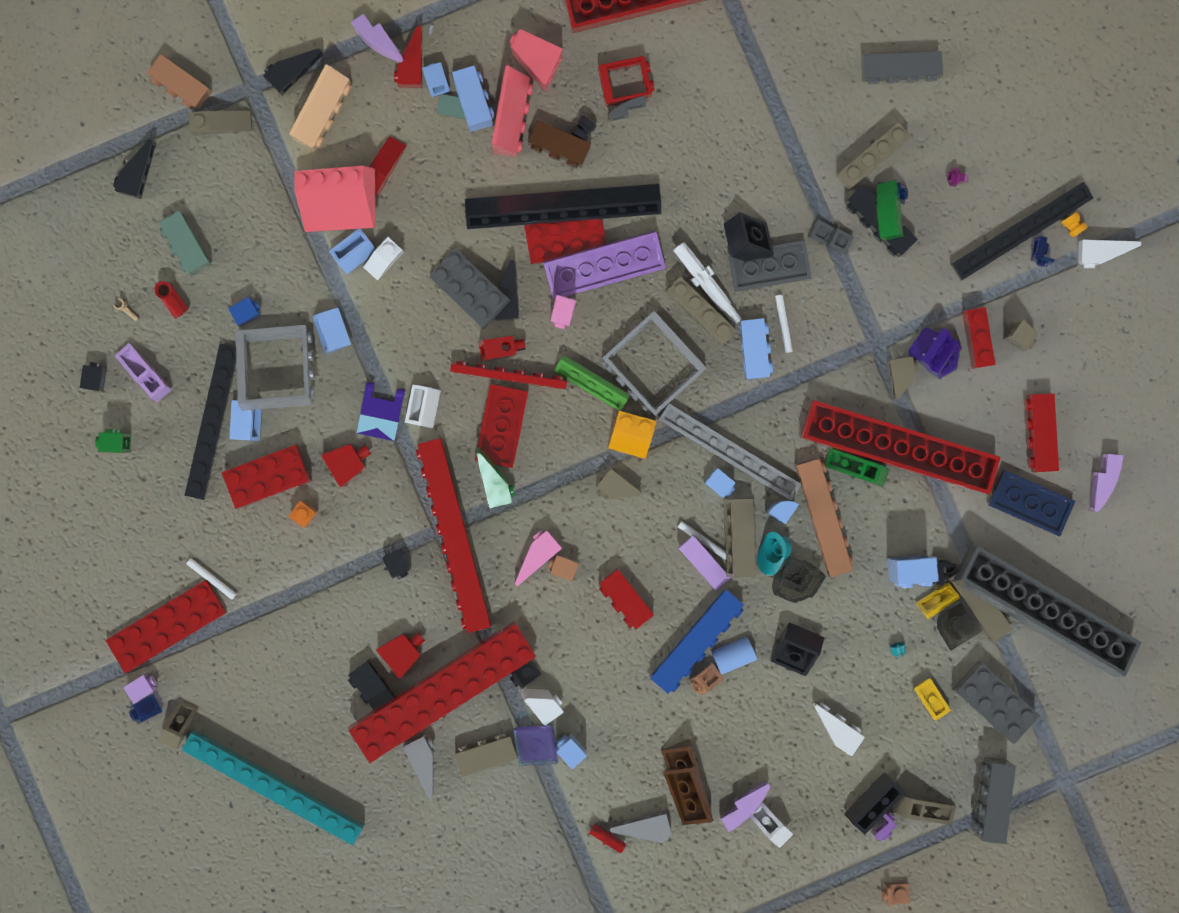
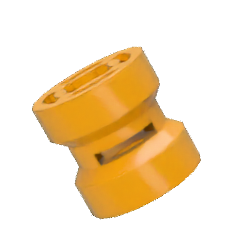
(1074, 224)

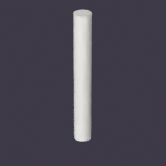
(783, 323)
(702, 539)
(211, 578)

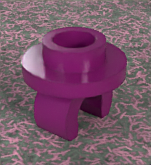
(955, 176)

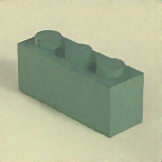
(184, 243)

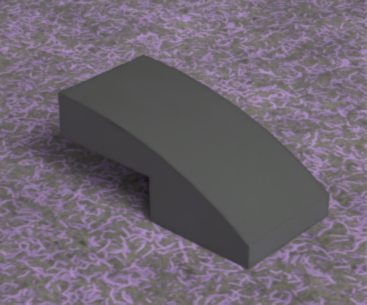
(621, 111)
(830, 237)

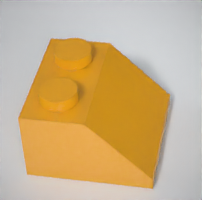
(632, 434)

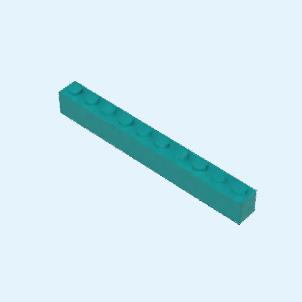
(273, 787)

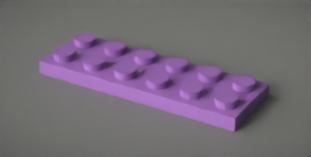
(604, 264)

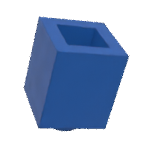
(245, 311)

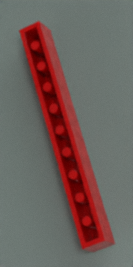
(454, 535)

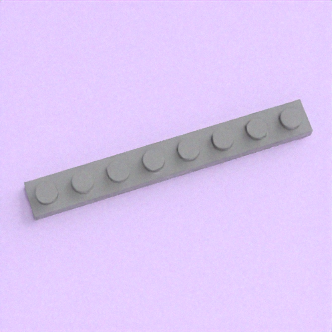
(729, 452)

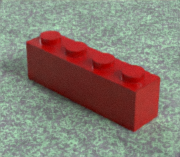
(1042, 432)

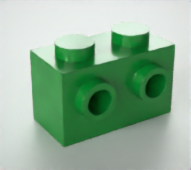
(113, 441)

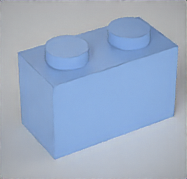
(570, 750)

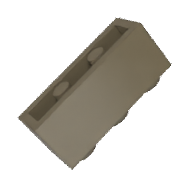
(485, 754)

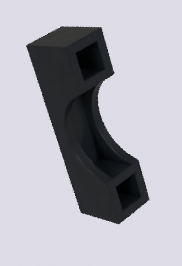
(863, 204)

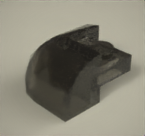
(797, 580)
(957, 624)

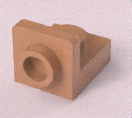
(706, 679)
(896, 893)

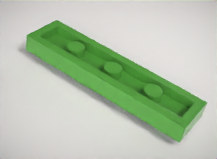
(591, 383)

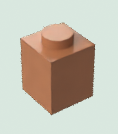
(563, 567)

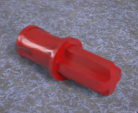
(607, 838)

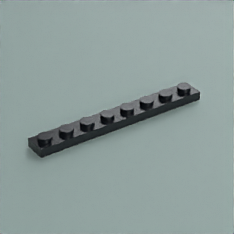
(1022, 231)
(211, 422)

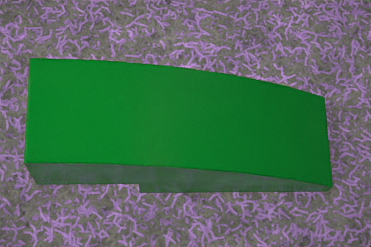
(889, 210)

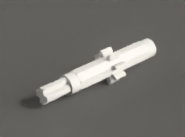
(702, 277)

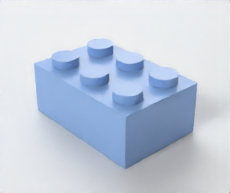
(912, 570)

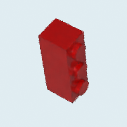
(978, 338)
(625, 599)

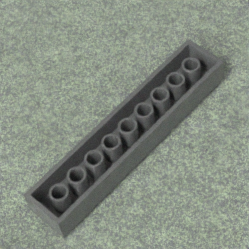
(1046, 611)

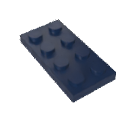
(1031, 503)

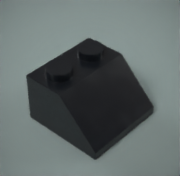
(748, 238)
(797, 649)

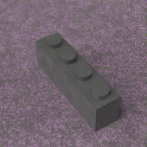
(902, 66)

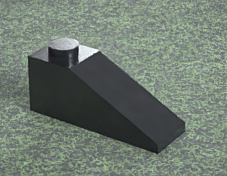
(288, 71)
(134, 174)
(508, 287)

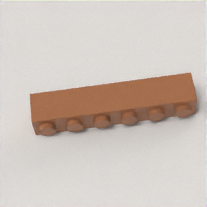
(824, 518)

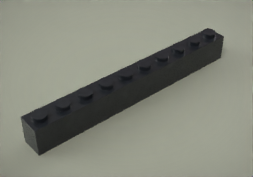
(563, 206)

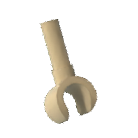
(124, 308)

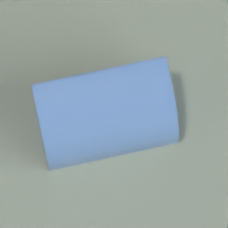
(352, 251)
(331, 330)
(244, 424)
(782, 510)
(734, 655)

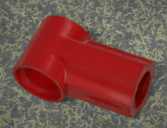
(172, 300)

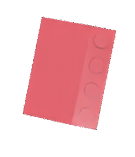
(511, 113)
(336, 198)

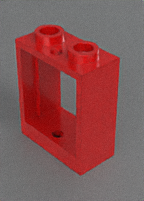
(605, 83)

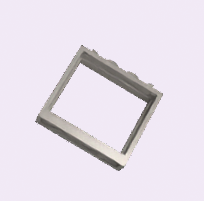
(267, 334)
(676, 342)

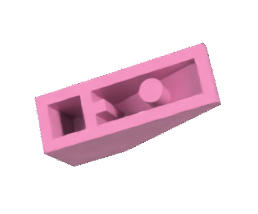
(563, 312)
(540, 551)

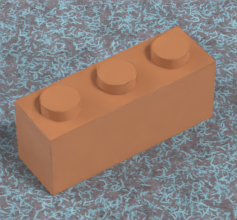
(178, 83)

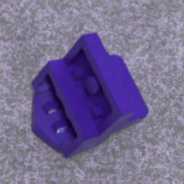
(936, 351)

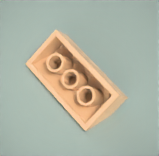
(320, 108)

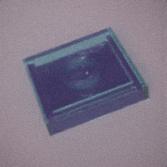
(535, 745)

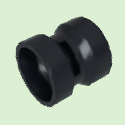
(583, 128)

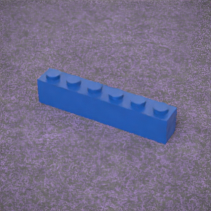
(696, 641)

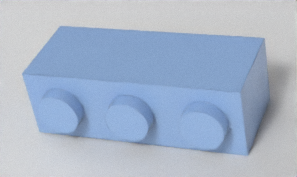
(473, 98)
(755, 349)

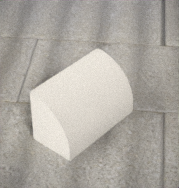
(422, 406)

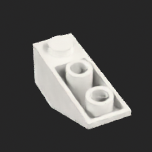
(841, 734)

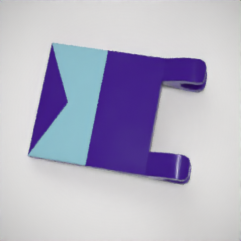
(380, 416)

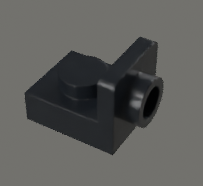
(942, 566)
(525, 674)

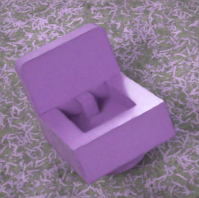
(885, 829)

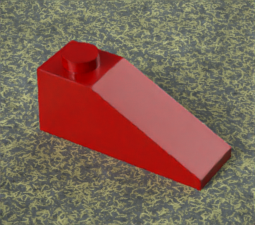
(410, 70)
(386, 162)

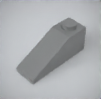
(422, 760)
(648, 827)

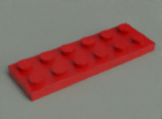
(165, 626)

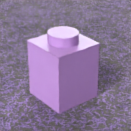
(141, 687)

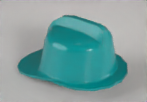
(773, 553)

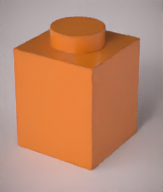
(303, 514)

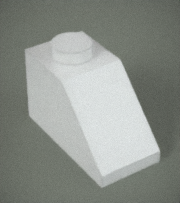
(383, 258)
(543, 704)
(771, 825)

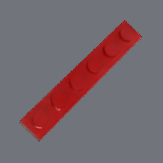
(501, 374)

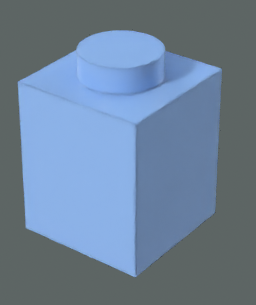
(436, 79)
(720, 483)

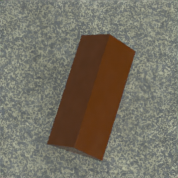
(686, 784)

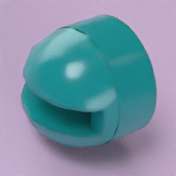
(898, 648)

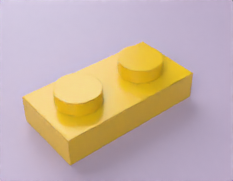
(937, 600)
(932, 699)

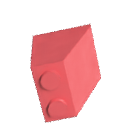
(536, 57)

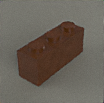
(559, 144)

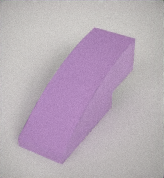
(376, 38)
(143, 373)
(1105, 482)
(704, 562)
(745, 806)

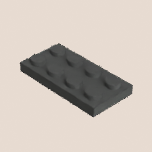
(786, 266)
(469, 288)

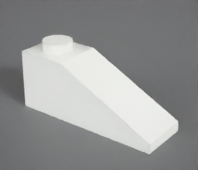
(1099, 251)

